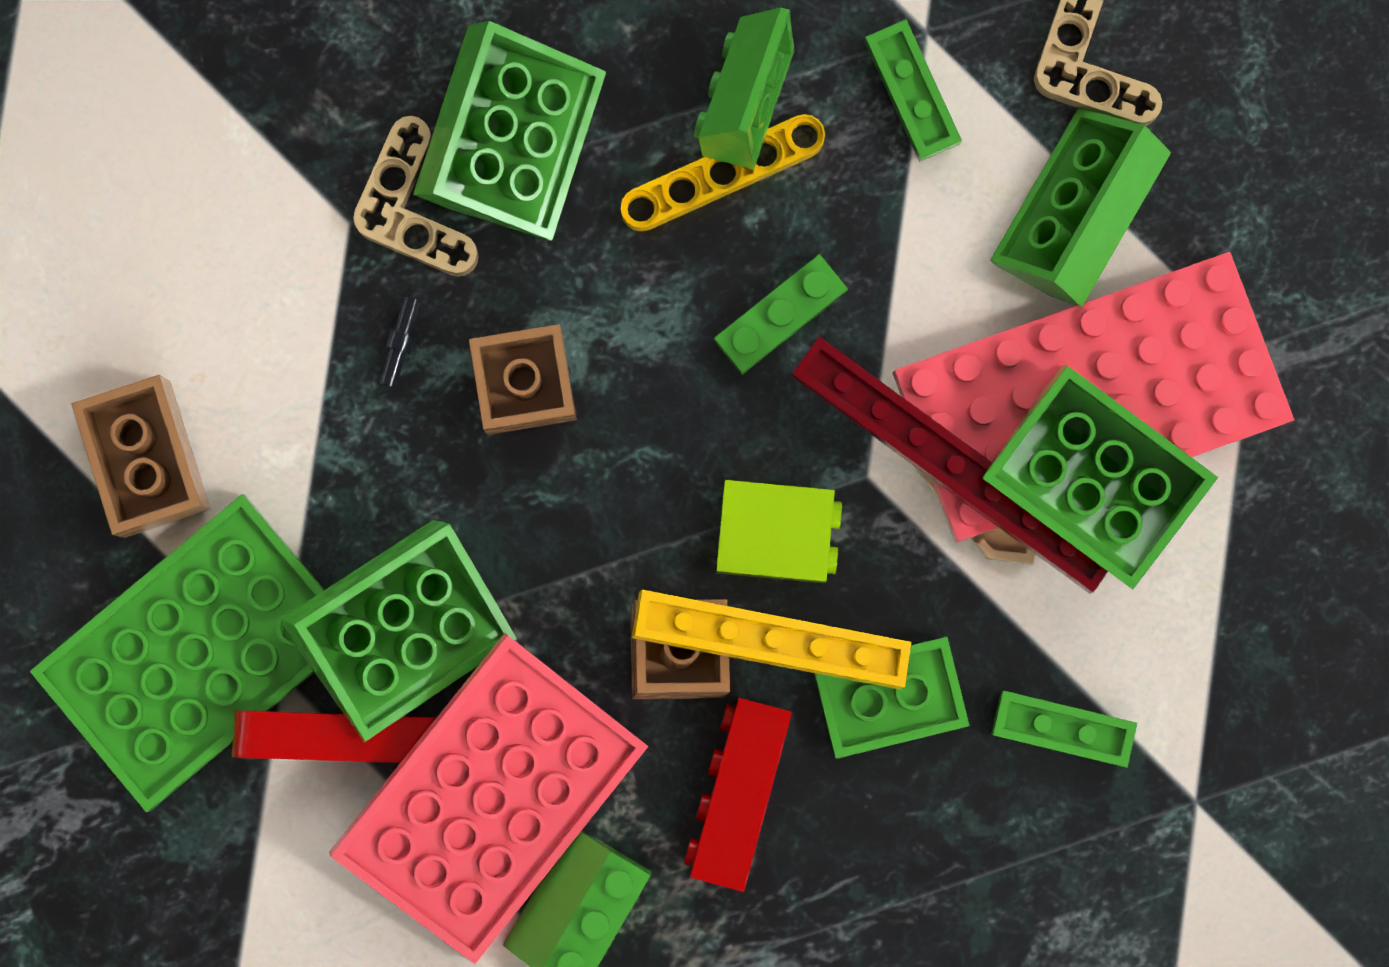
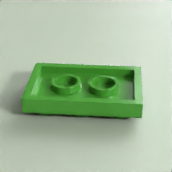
(877, 716)

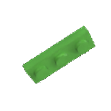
(912, 90)
(780, 314)
(1064, 728)

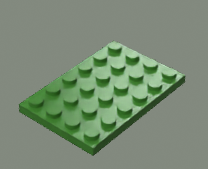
(182, 651)

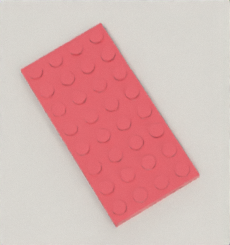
(1167, 350)

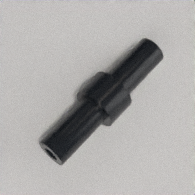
(399, 342)

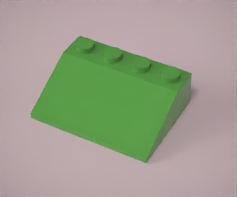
(509, 131)
(1099, 476)
(399, 628)

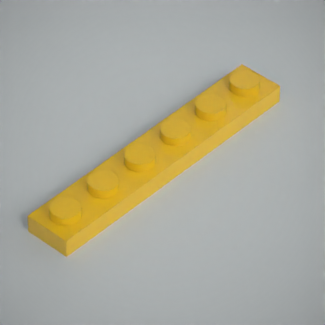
(771, 639)

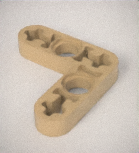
(1071, 62)
(400, 219)

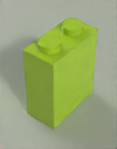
(778, 532)

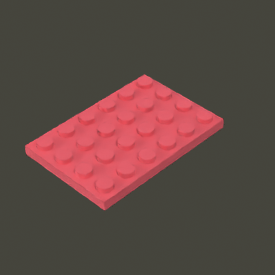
(488, 799)

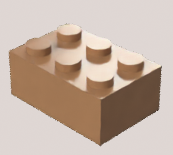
(140, 456)

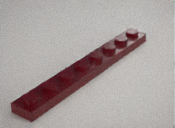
(936, 454)

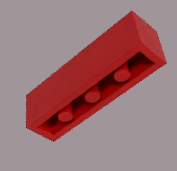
(739, 794)

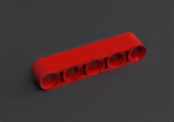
(321, 737)

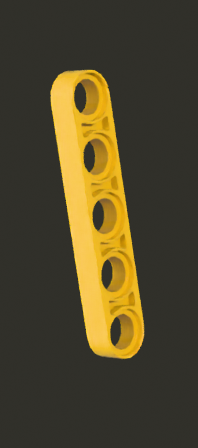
(706, 189)

